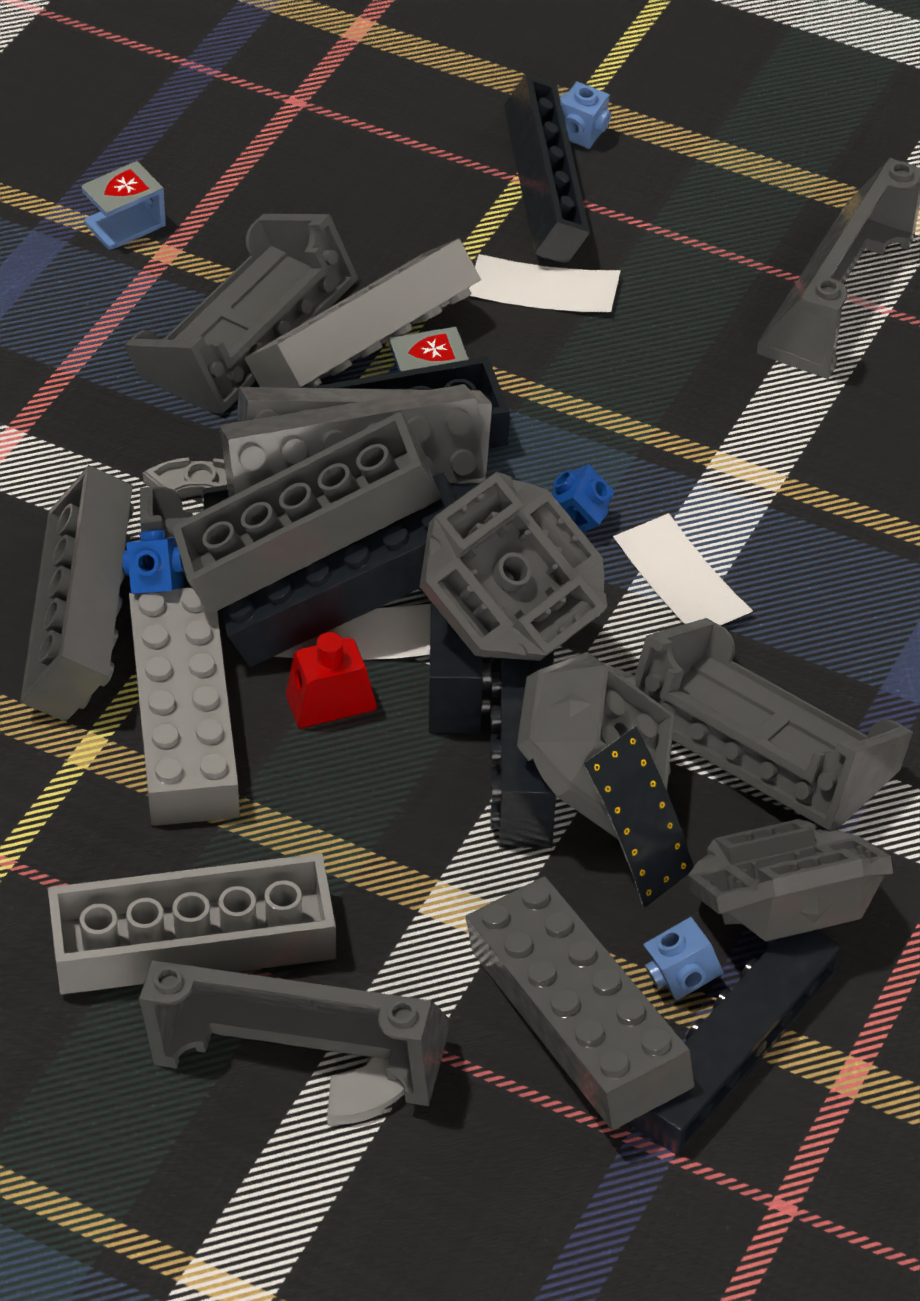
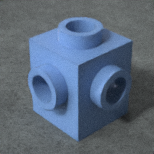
(585, 113)
(682, 959)

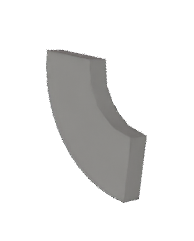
(186, 476)
(362, 1093)

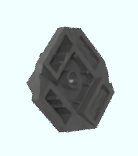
(535, 540)
(576, 713)
(789, 878)

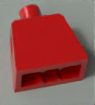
(328, 682)

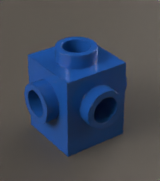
(583, 496)
(153, 563)

